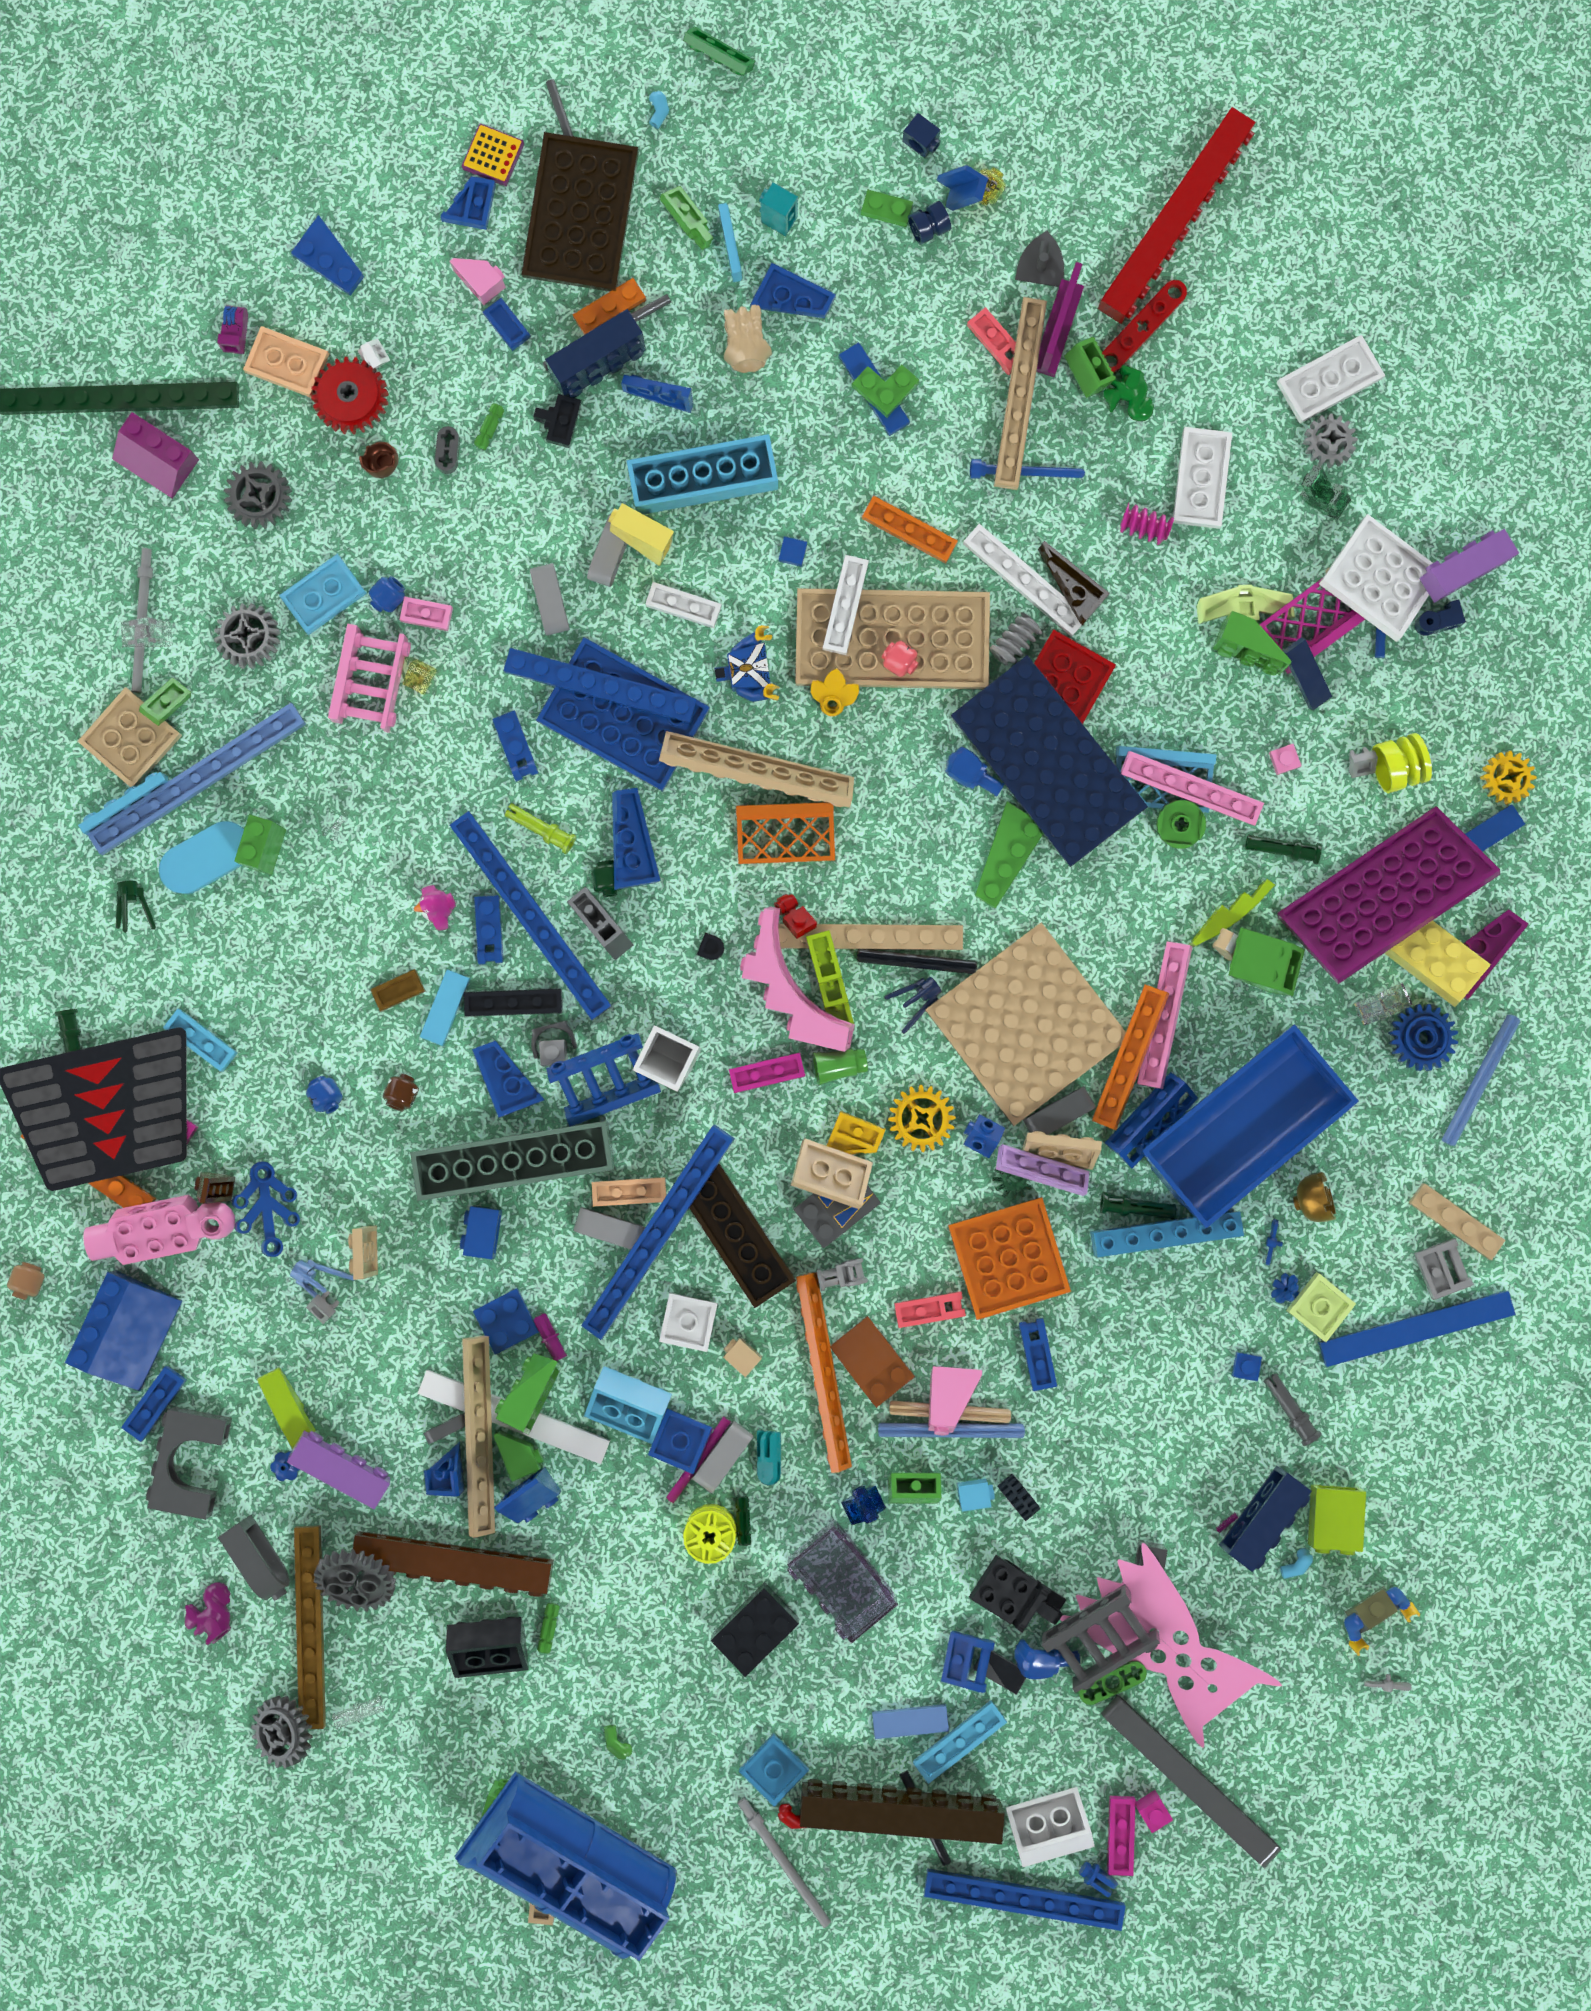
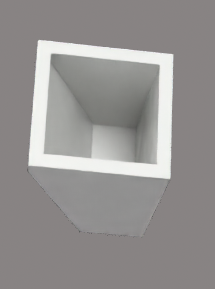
(667, 1058)

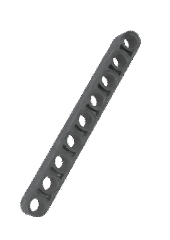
(1191, 1781)

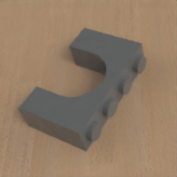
(168, 1490)

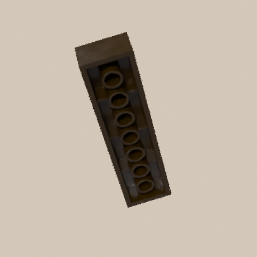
(901, 1812)

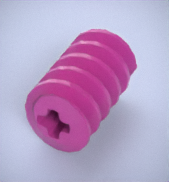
(1146, 524)

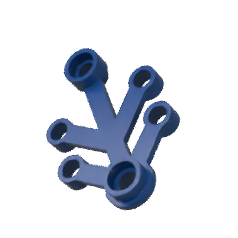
(265, 1205)

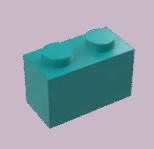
(778, 208)

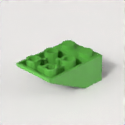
(1251, 644)
(1266, 962)

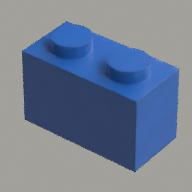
(481, 1232)

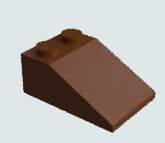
(872, 1361)

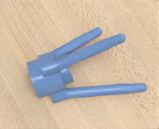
(305, 1274)

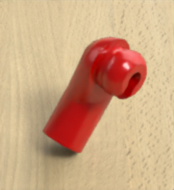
(788, 1818)

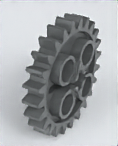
(340, 1571)

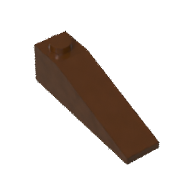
(214, 1187)

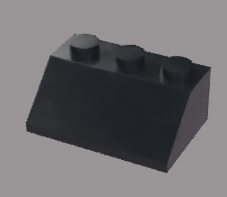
(487, 1647)

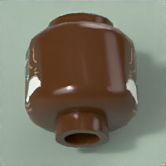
(400, 1092)

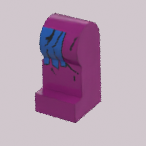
(233, 330)

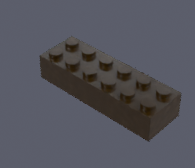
(740, 1239)

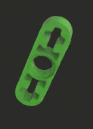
(1109, 1692)

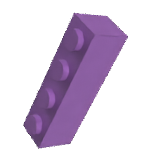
(1468, 565)
(339, 1469)

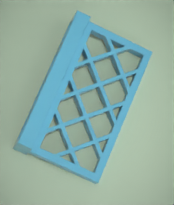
(1170, 758)

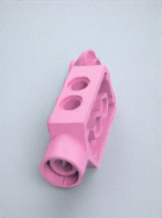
(157, 1230)

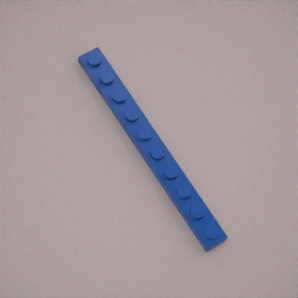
(530, 915)
(658, 1231)

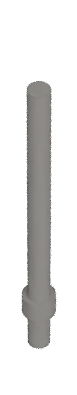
(145, 573)
(756, 1823)

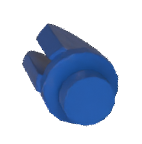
(1097, 1878)

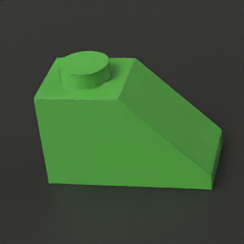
(518, 1455)

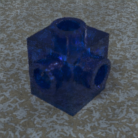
(863, 1505)

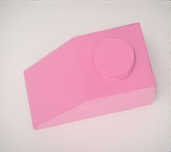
(479, 277)

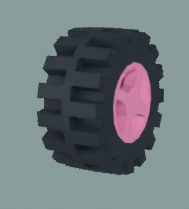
(1018, 1497)

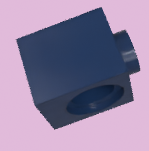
(922, 135)

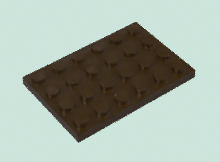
(580, 212)

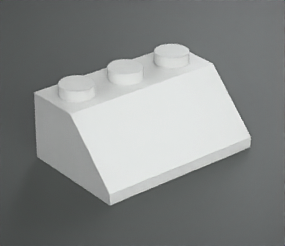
(1050, 1827)

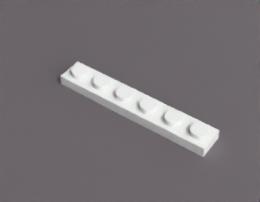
(1022, 578)

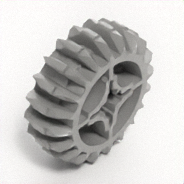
(242, 616)

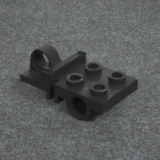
(1015, 1595)

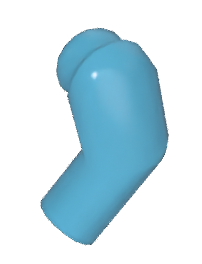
(661, 108)
(1300, 1566)

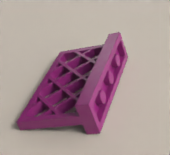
(1059, 323)

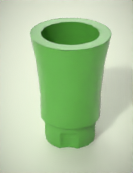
(839, 1064)

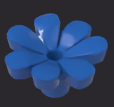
(1286, 1288)

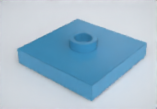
(773, 1769)

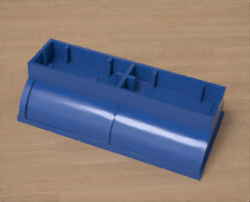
(1249, 1126)
(571, 1867)

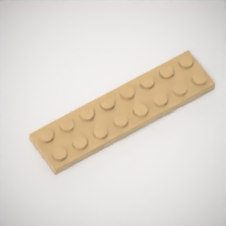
(757, 769)

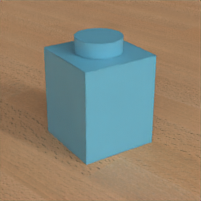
(975, 1494)

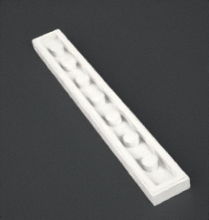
(545, 1428)

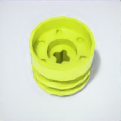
(1402, 763)
(710, 1519)

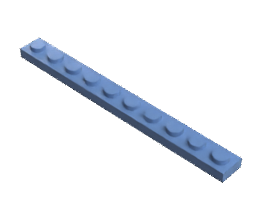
(196, 779)

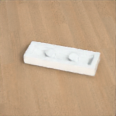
(683, 605)

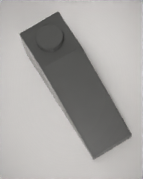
(600, 923)

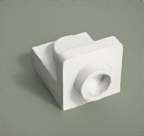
(373, 354)

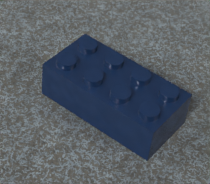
(596, 354)
(1265, 1519)

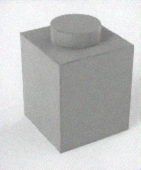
(552, 1051)

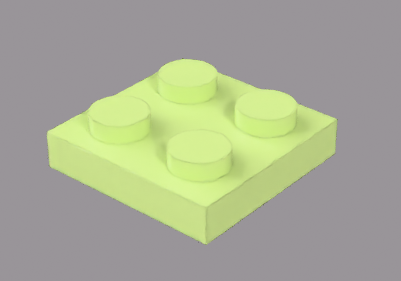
(1321, 1307)

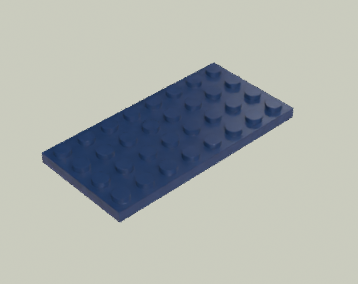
(1049, 761)

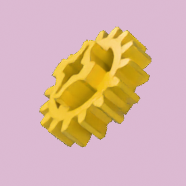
(1512, 787)

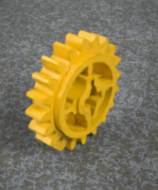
(939, 1105)

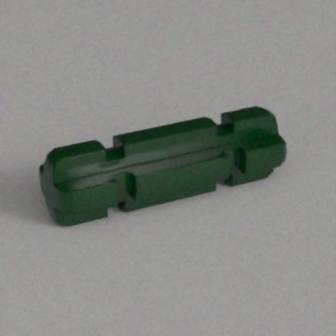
(743, 1520)

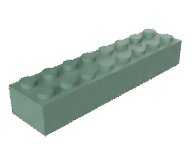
(512, 1160)

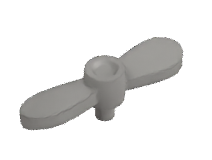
(1388, 1685)

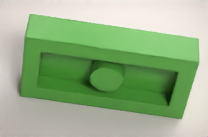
(886, 208)
(165, 701)

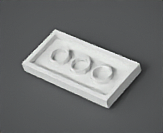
(1330, 379)
(1202, 477)

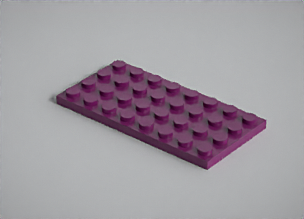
(1388, 894)

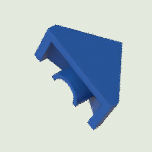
(446, 1475)

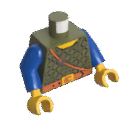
(1373, 1611)

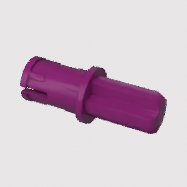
(549, 1337)

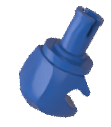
(970, 772)
(1039, 1663)

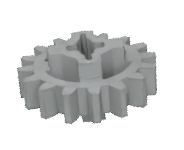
(1322, 448)

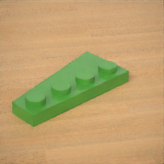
(1009, 851)

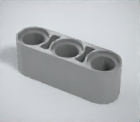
(606, 557)
(549, 599)
(607, 1228)
(722, 1457)

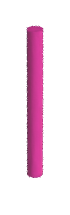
(686, 1476)

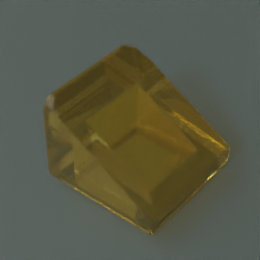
(419, 676)

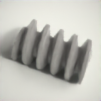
(1015, 639)

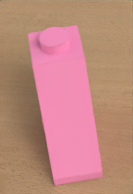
(949, 1396)

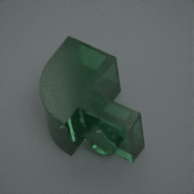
(1324, 495)

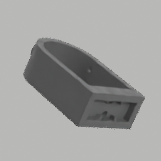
(256, 1559)

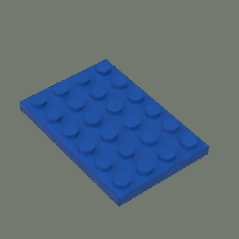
(614, 731)

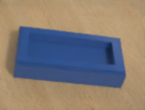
(506, 324)

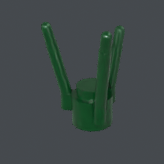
(128, 893)

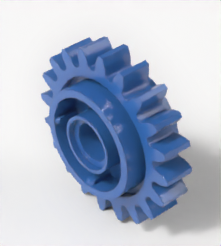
(1408, 1040)

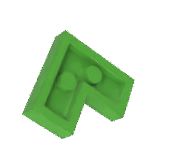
(885, 394)

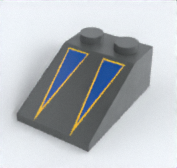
(830, 1218)

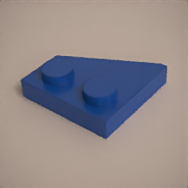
(472, 204)

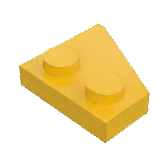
(855, 1135)

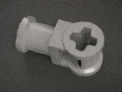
(843, 1273)

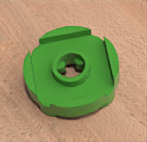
(1169, 832)

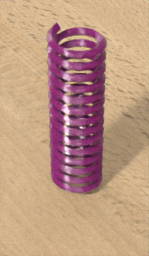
(1220, 1529)

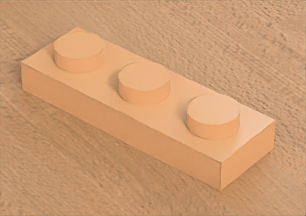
(629, 1191)

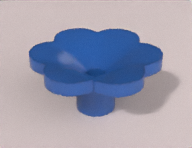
(290, 1472)

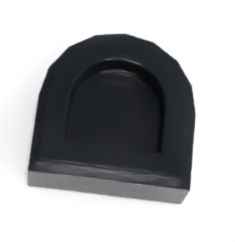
(711, 947)

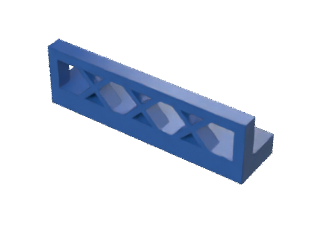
(1149, 1117)

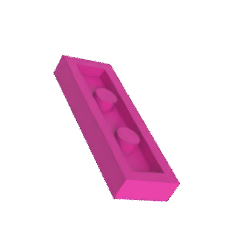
(767, 1072)
(1121, 1835)

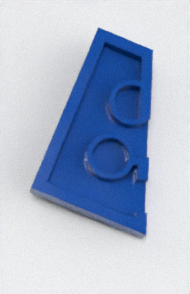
(327, 257)
(792, 294)
(663, 393)
(504, 1081)

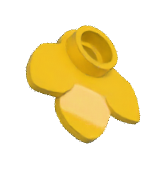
(834, 689)

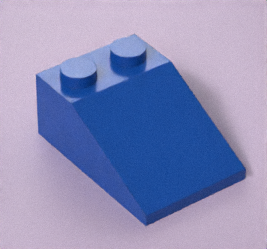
(529, 1496)

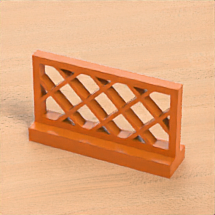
(785, 811)

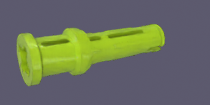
(550, 833)

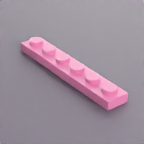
(1191, 788)
(1171, 980)

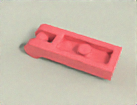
(993, 337)
(929, 1309)

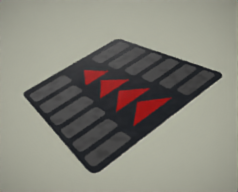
(103, 1108)

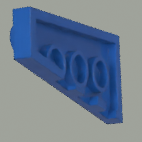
(632, 845)

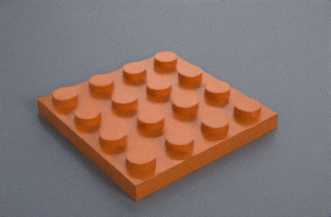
(1009, 1258)

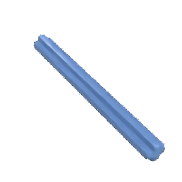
(1481, 1080)
(962, 1430)

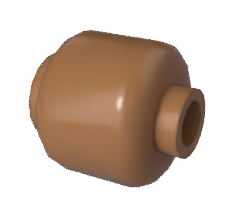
(25, 1280)

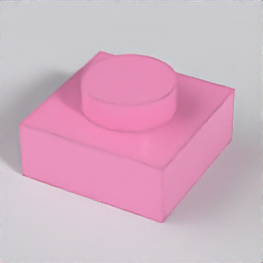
(1285, 759)

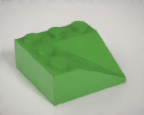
(528, 1394)

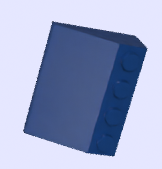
(123, 1330)

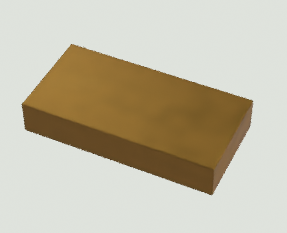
(397, 990)

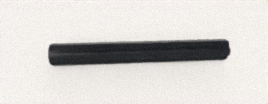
(916, 961)

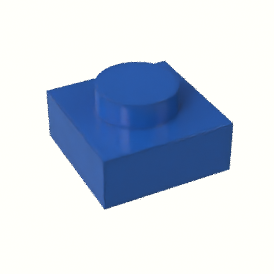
(1246, 1366)

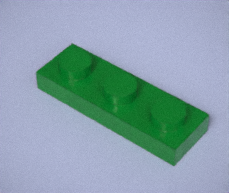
(718, 51)

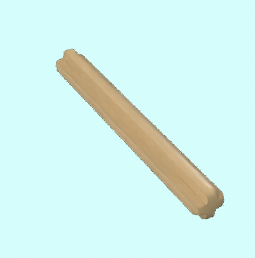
(970, 1412)

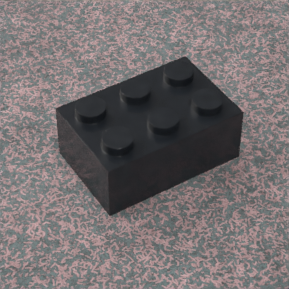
(754, 1629)

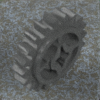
(249, 498)
(275, 1733)

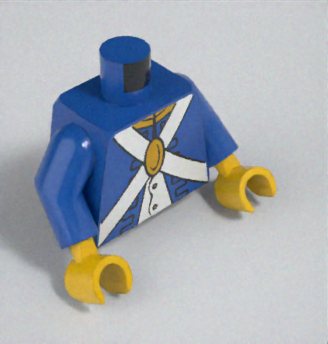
(749, 668)

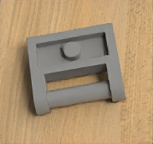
(1436, 1272)

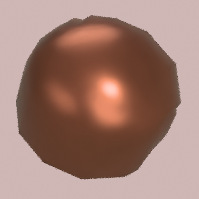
(379, 460)

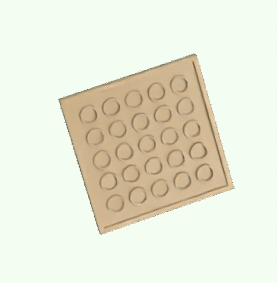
(1027, 1024)

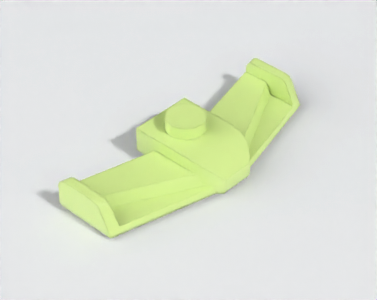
(1244, 600)

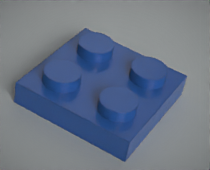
(506, 1321)
(680, 1441)

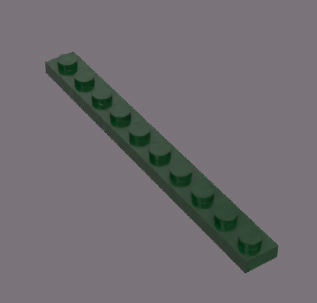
(119, 398)

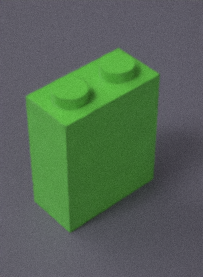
(260, 844)

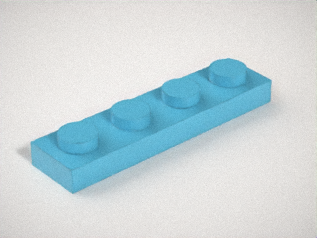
(116, 806)
(959, 1741)

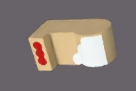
(1226, 944)

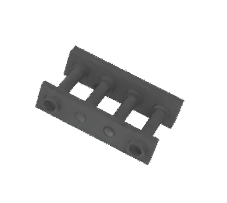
(1098, 1614)

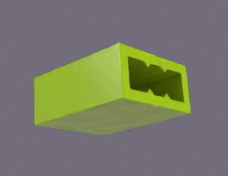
(1336, 1519)

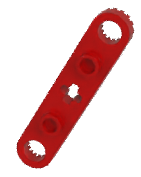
(1154, 315)

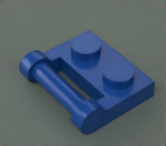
(959, 1661)

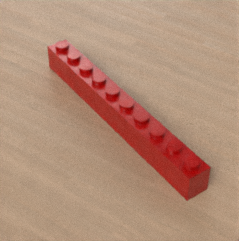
(1176, 216)

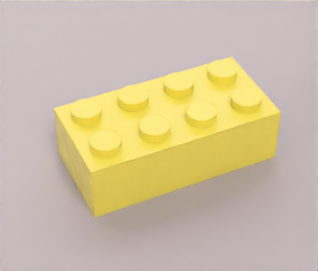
(1440, 962)

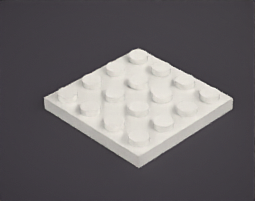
(1379, 578)

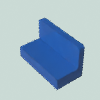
(965, 187)

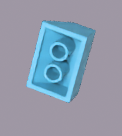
(627, 1405)

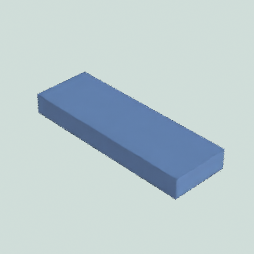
(910, 1721)

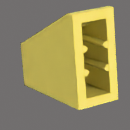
(641, 533)

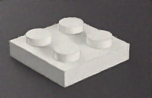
(688, 1322)

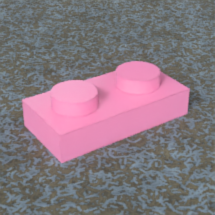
(426, 613)

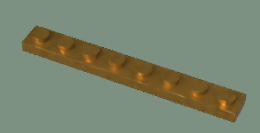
(309, 1626)

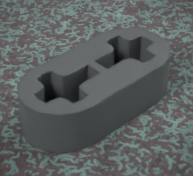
(442, 449)
(445, 1429)

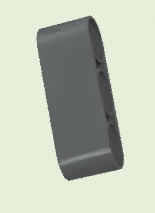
(1060, 1112)

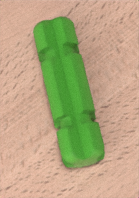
(489, 426)
(548, 1628)

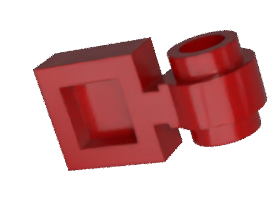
(796, 920)

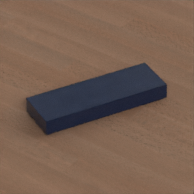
(1307, 674)

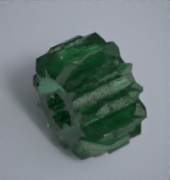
(1019, 1185)

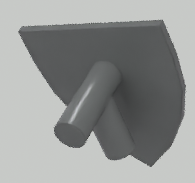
(1041, 262)

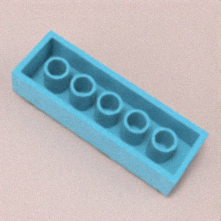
(703, 474)

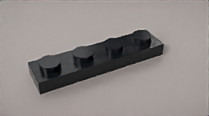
(513, 1002)

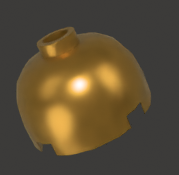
(1315, 1199)

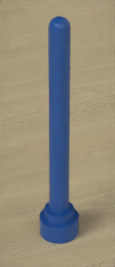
(980, 468)

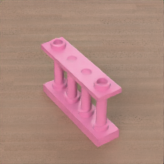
(345, 685)

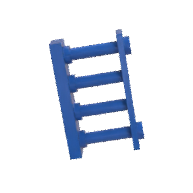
(600, 1101)

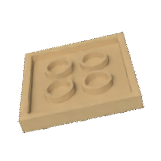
(128, 739)

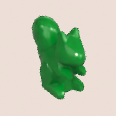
(1133, 390)

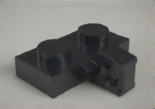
(560, 420)

